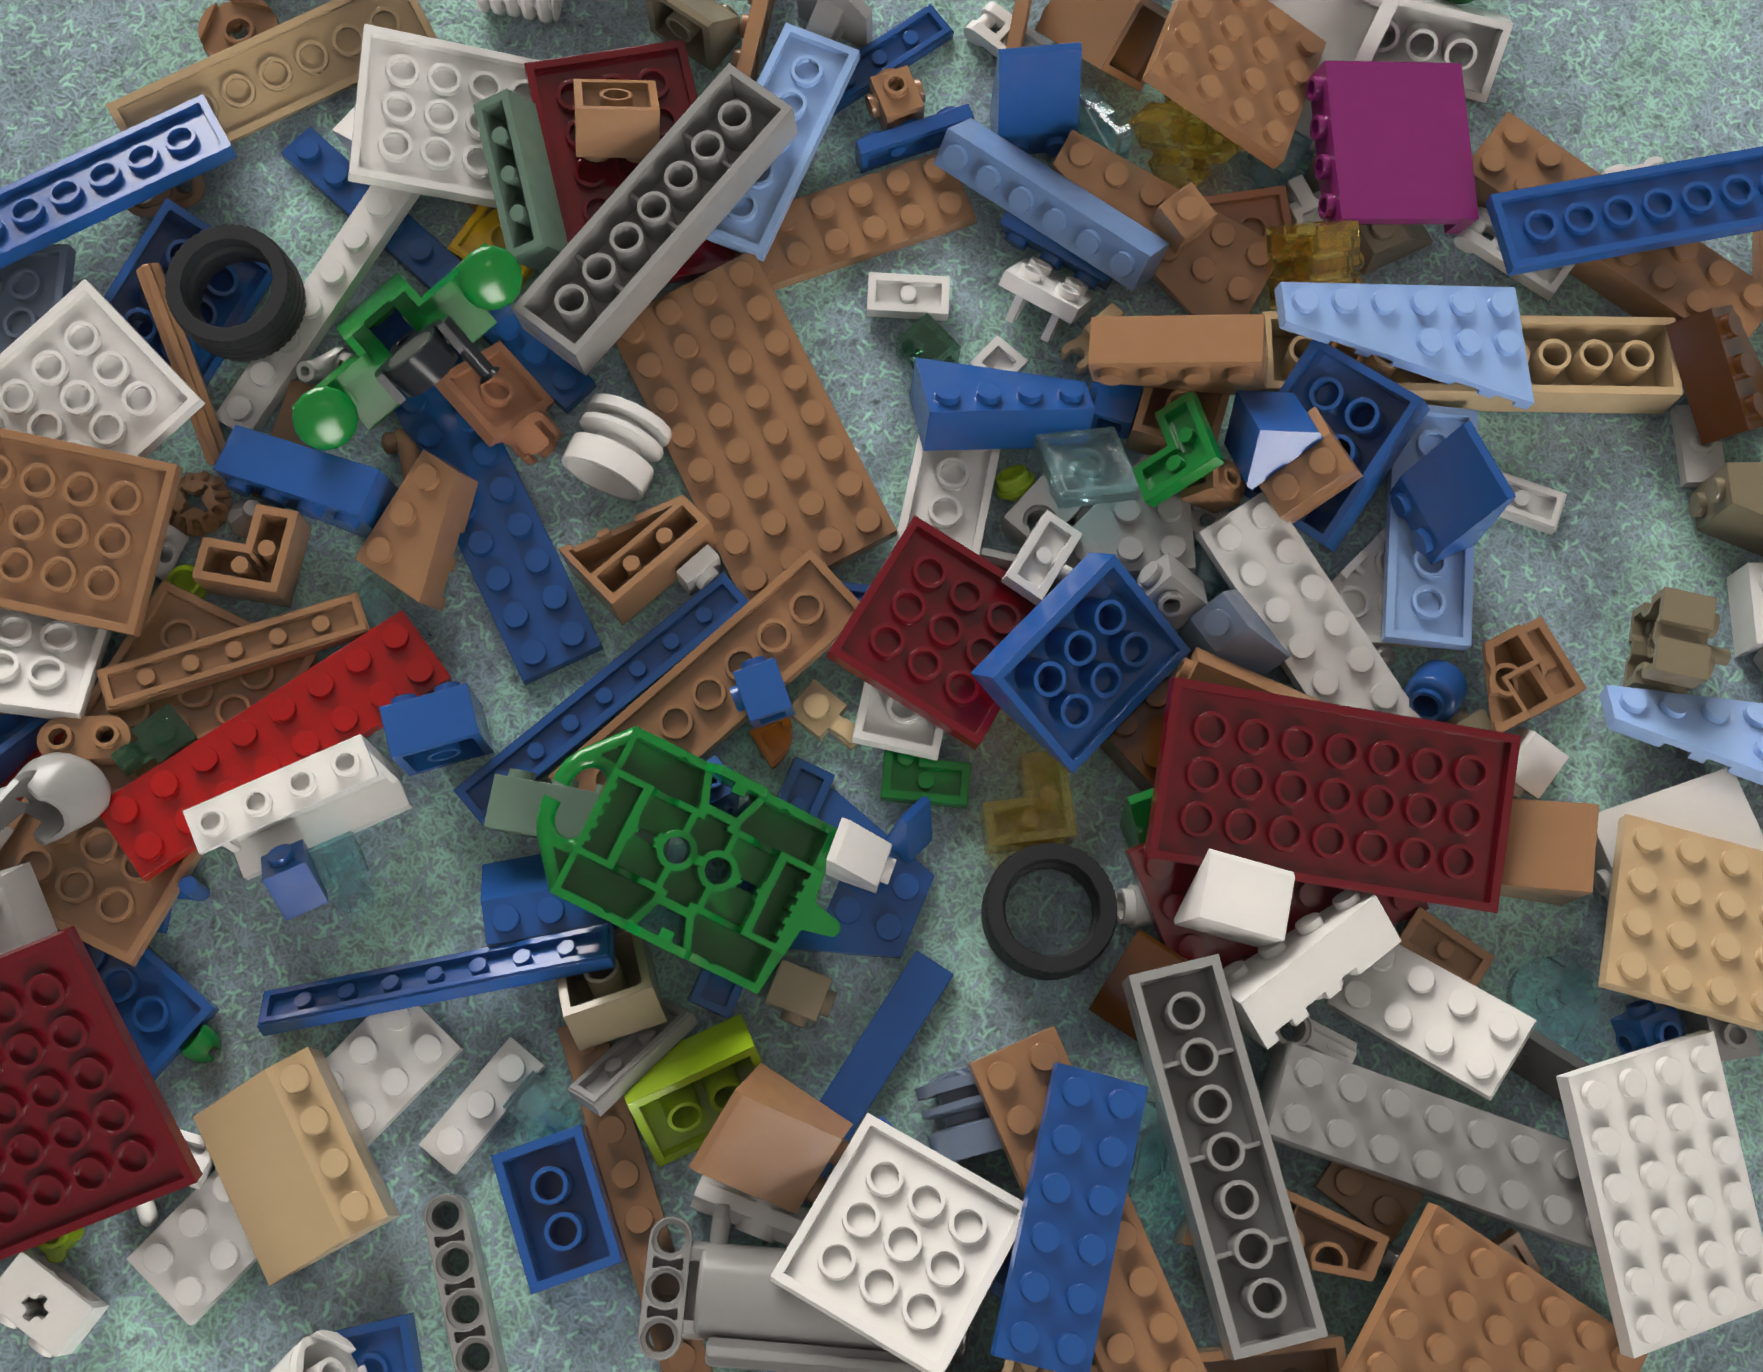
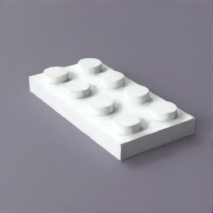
(1436, 1018)

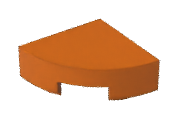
(773, 741)

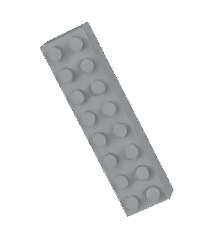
(656, 219)
(1425, 1143)
(1223, 1159)

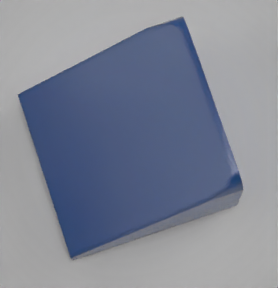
(912, 830)

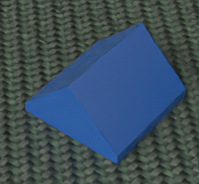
(1267, 433)

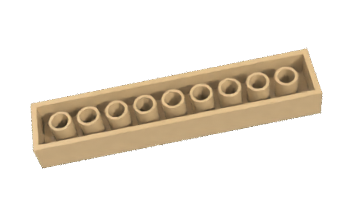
(1571, 360)

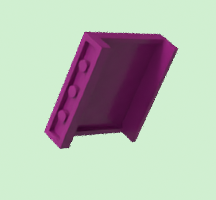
(1392, 143)

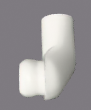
(322, 365)

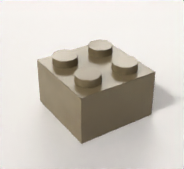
(615, 999)

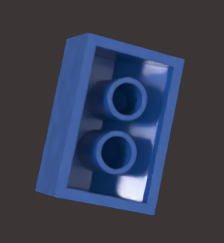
(521, 907)

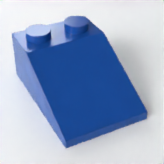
(1037, 96)
(1451, 495)

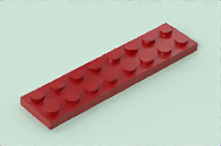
(295, 721)

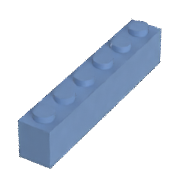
(1051, 203)

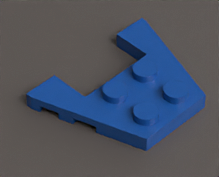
(869, 921)

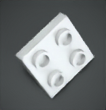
(1036, 283)

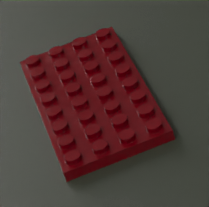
(1334, 794)

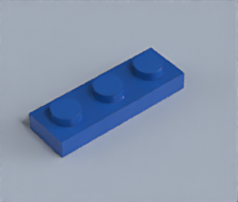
(907, 139)
(1022, 235)

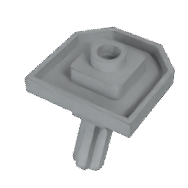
(838, 19)

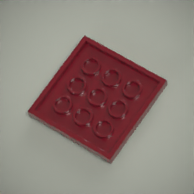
(928, 627)

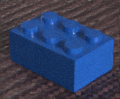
(558, 1208)

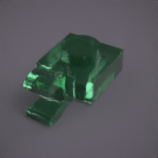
(158, 738)

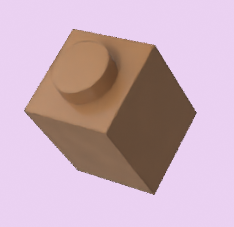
(1183, 217)

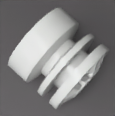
(617, 446)

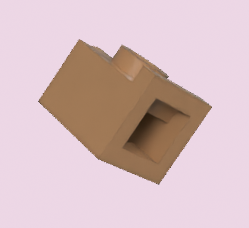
(1219, 491)

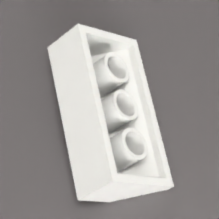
(1448, 34)

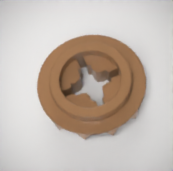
(216, 500)

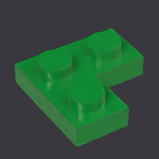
(1188, 454)
(912, 777)

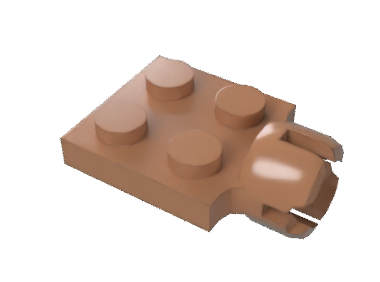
(506, 407)

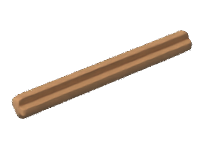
(182, 360)

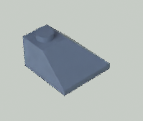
(1235, 633)

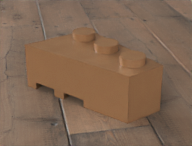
(421, 530)
(640, 558)

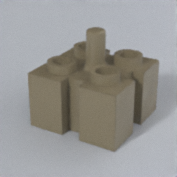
(1672, 646)

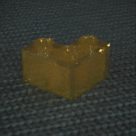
(1037, 817)

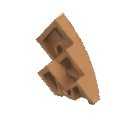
(1526, 675)

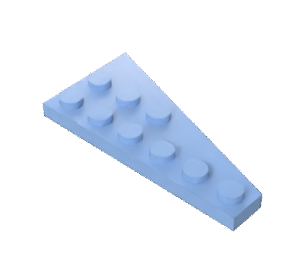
(1427, 329)
(1702, 725)

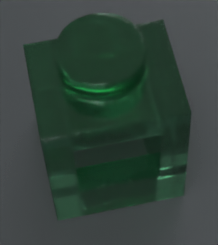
(927, 341)

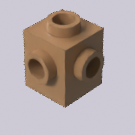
(895, 97)

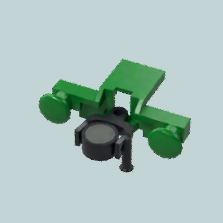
(369, 379)

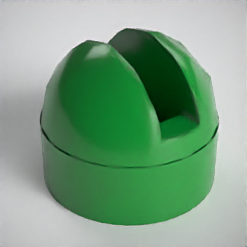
(201, 1044)

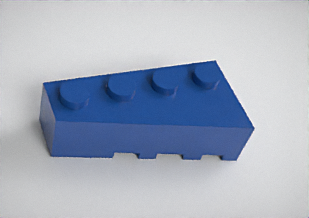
(992, 407)
(305, 480)

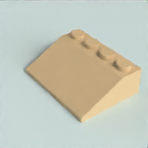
(295, 1164)

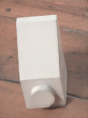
(859, 857)

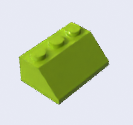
(690, 1087)

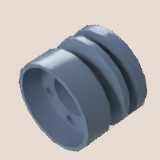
(967, 1122)

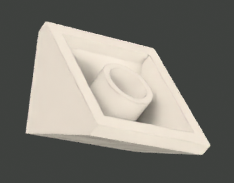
(1238, 900)

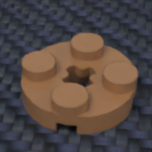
(220, 22)

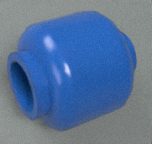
(1436, 690)

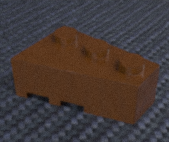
(1718, 373)

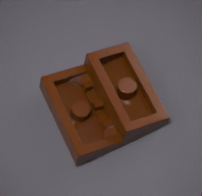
(1141, 955)

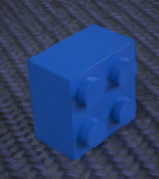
(436, 728)

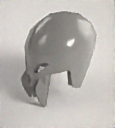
(60, 793)

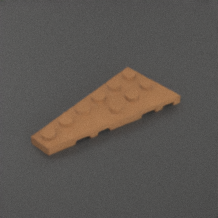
(1209, 276)

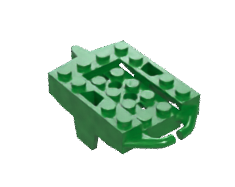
(669, 795)

